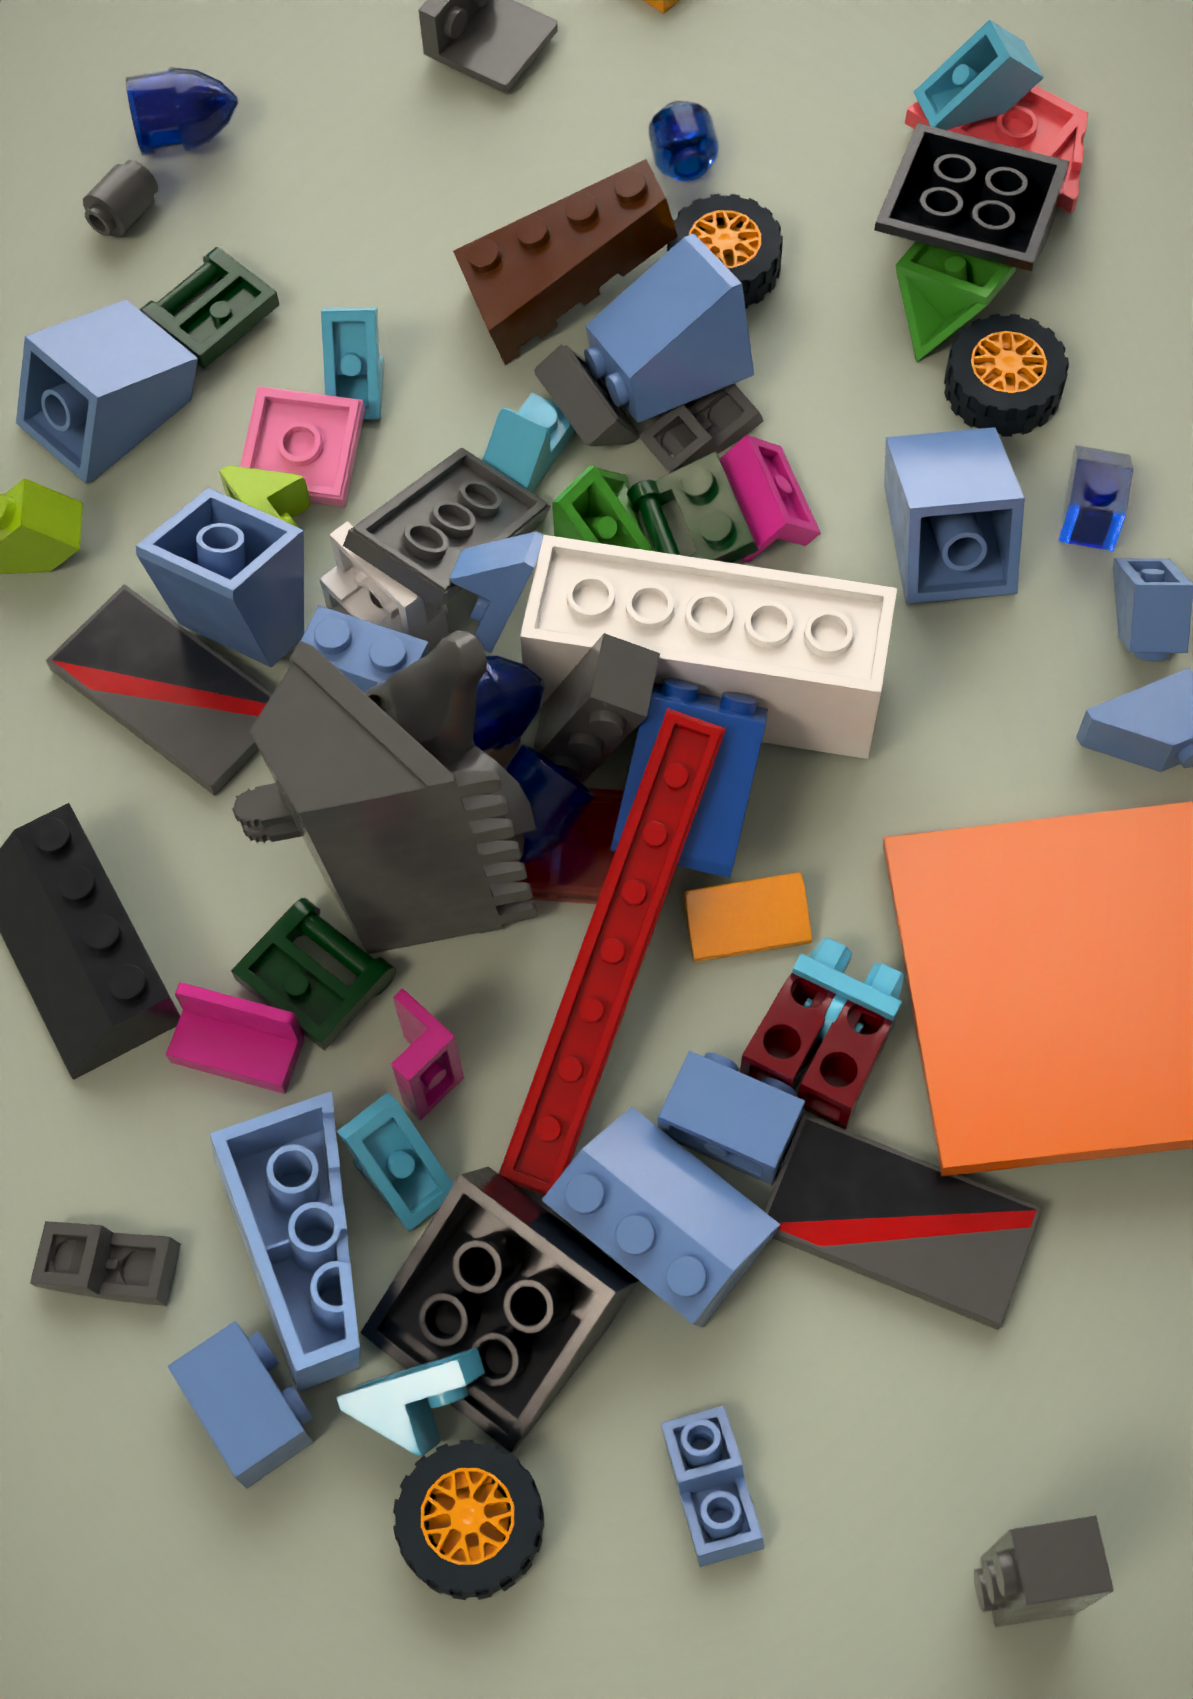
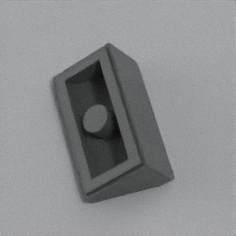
(584, 399)

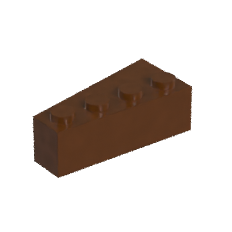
(564, 254)

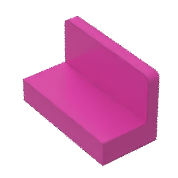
(768, 494)
(235, 1038)
(432, 1061)

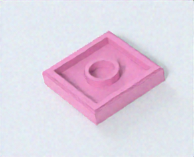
(307, 438)

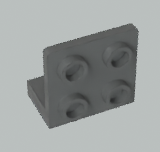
(485, 37)

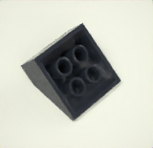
(974, 197)
(511, 1284)

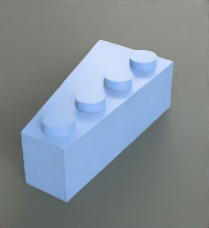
(292, 1220)

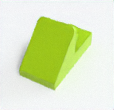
(269, 491)

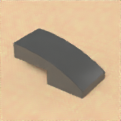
(701, 429)
(105, 1264)

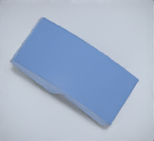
(712, 1486)

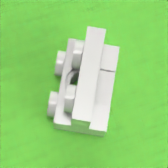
(361, 590)

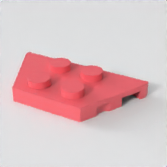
(1035, 124)

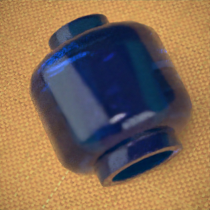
(683, 140)

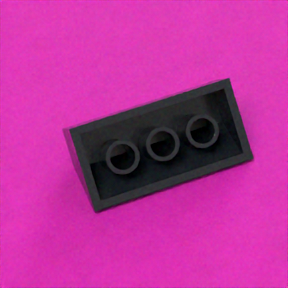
(77, 945)

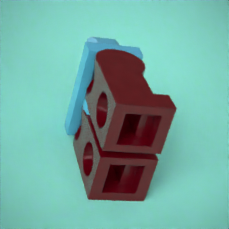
(837, 1012)

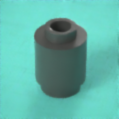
(120, 198)

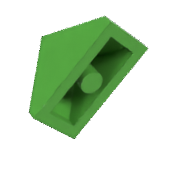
(944, 291)
(599, 511)

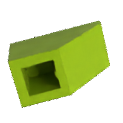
(37, 528)

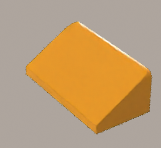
(747, 917)

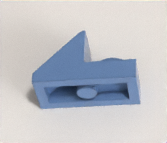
(498, 575)

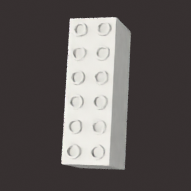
(787, 638)

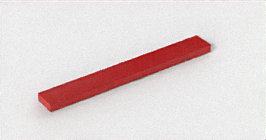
(612, 952)

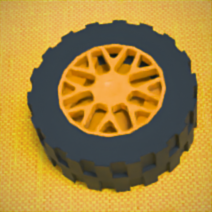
(739, 236)
(1002, 350)
(469, 1520)

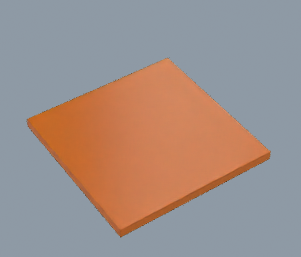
(1051, 984)

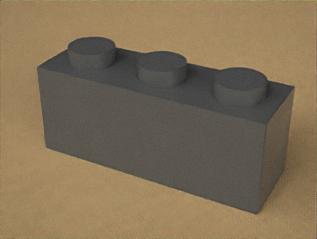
(597, 705)
(1043, 1572)

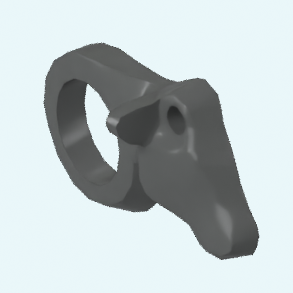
(438, 709)

